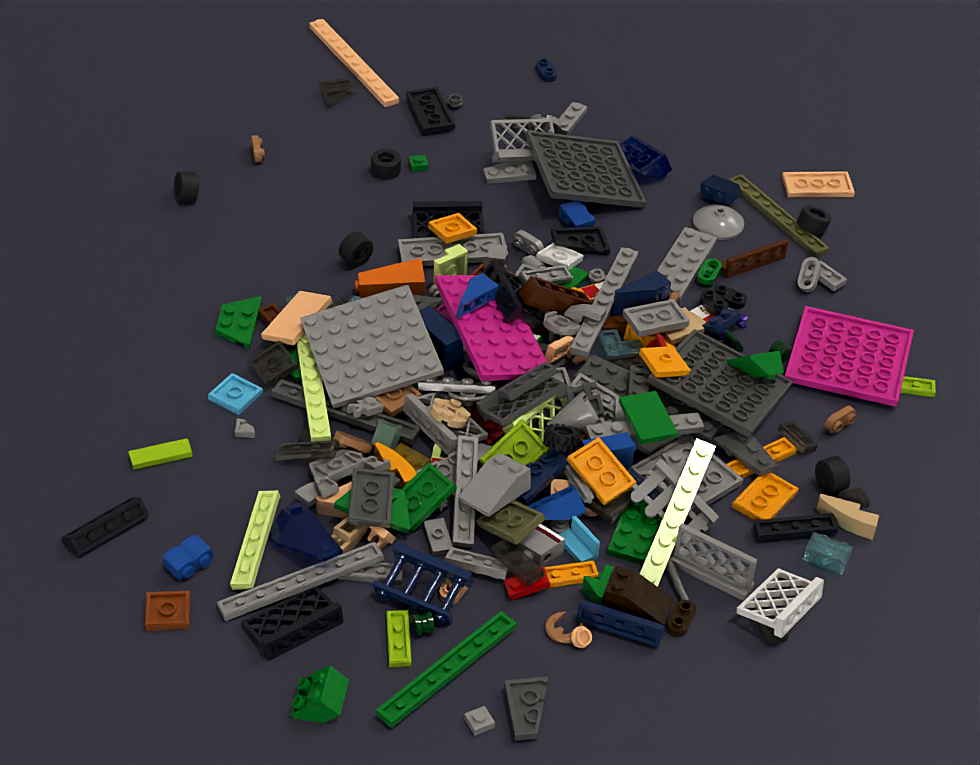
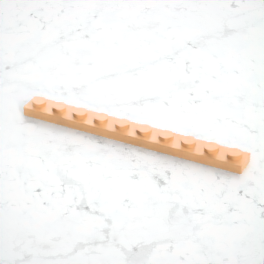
(354, 63)

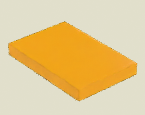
(601, 471)
(765, 497)

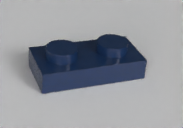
(721, 321)

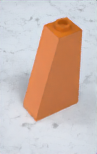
(392, 277)

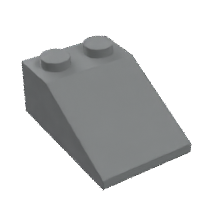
(496, 485)

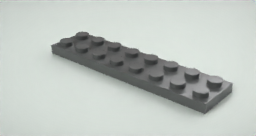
(617, 380)

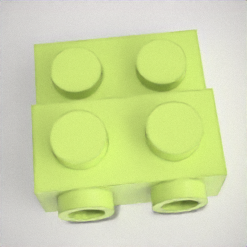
(452, 263)

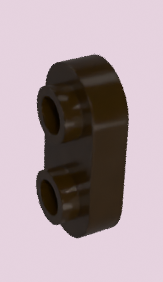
(683, 614)

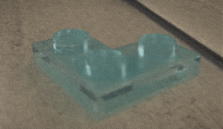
(614, 347)

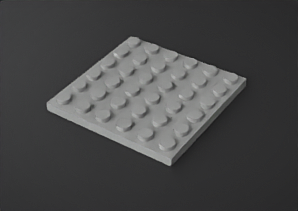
(371, 346)

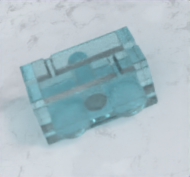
(828, 553)

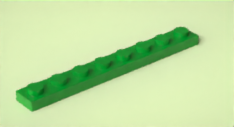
(445, 669)

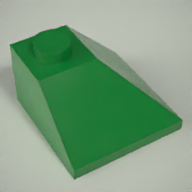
(759, 365)

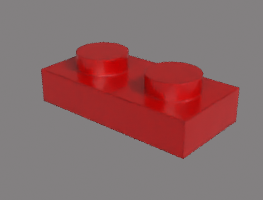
(517, 589)

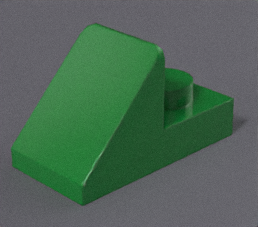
(595, 588)

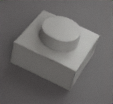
(479, 720)

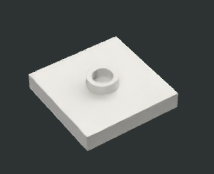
(559, 256)

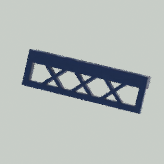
(620, 623)

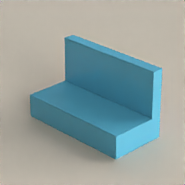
(580, 542)

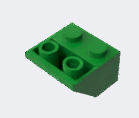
(320, 696)

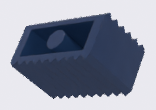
(720, 190)

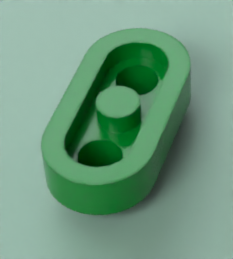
(709, 272)

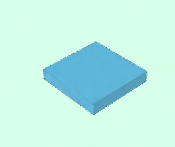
(235, 394)

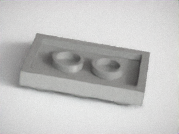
(656, 317)

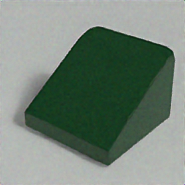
(732, 342)

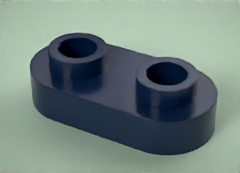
(546, 70)

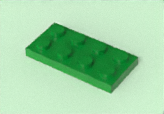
(634, 534)

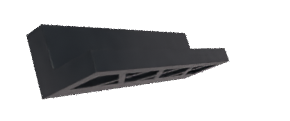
(106, 525)

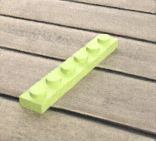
(255, 540)

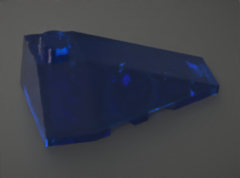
(645, 158)
(302, 531)

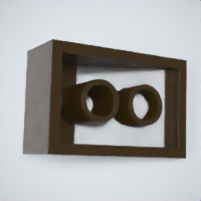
(637, 596)

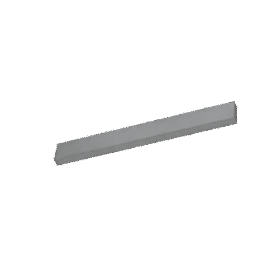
(299, 581)

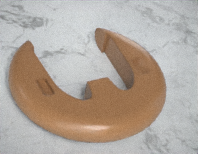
(557, 634)

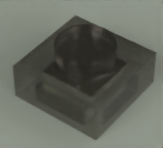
(857, 496)

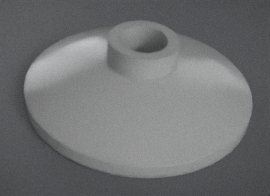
(467, 398)

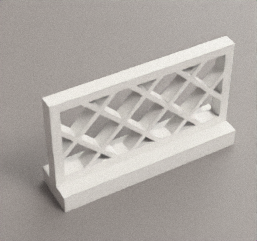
(795, 607)

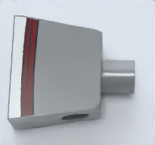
(542, 545)

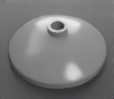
(719, 221)

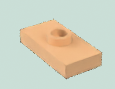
(558, 349)

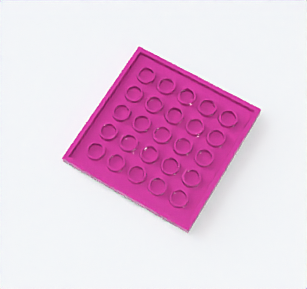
(850, 356)

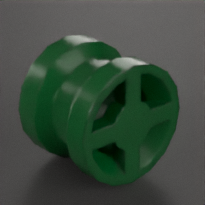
(785, 351)
(423, 623)

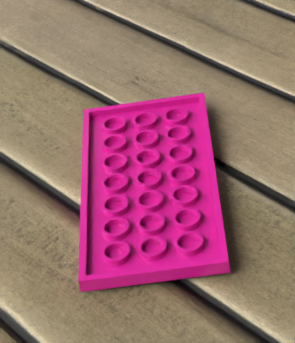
(494, 345)

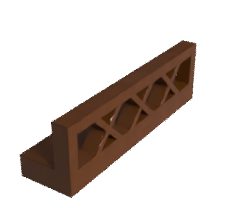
(754, 258)

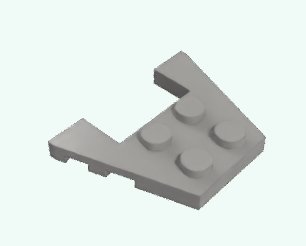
(330, 471)

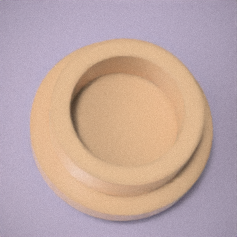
(581, 637)

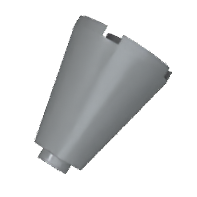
(577, 414)

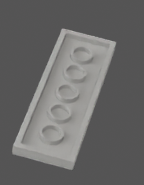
(434, 248)
(686, 259)

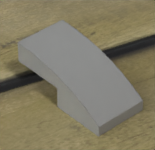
(581, 311)
(308, 494)

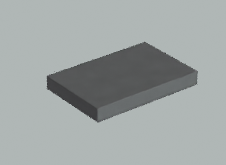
(371, 497)

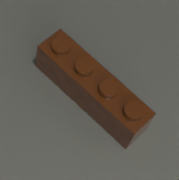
(551, 296)

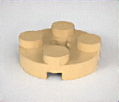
(450, 412)

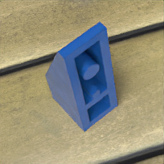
(478, 293)
(561, 505)

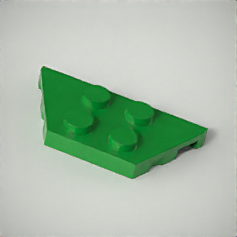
(239, 320)
(399, 511)

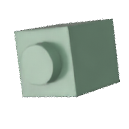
(387, 434)

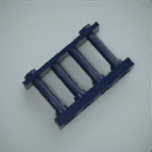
(423, 562)

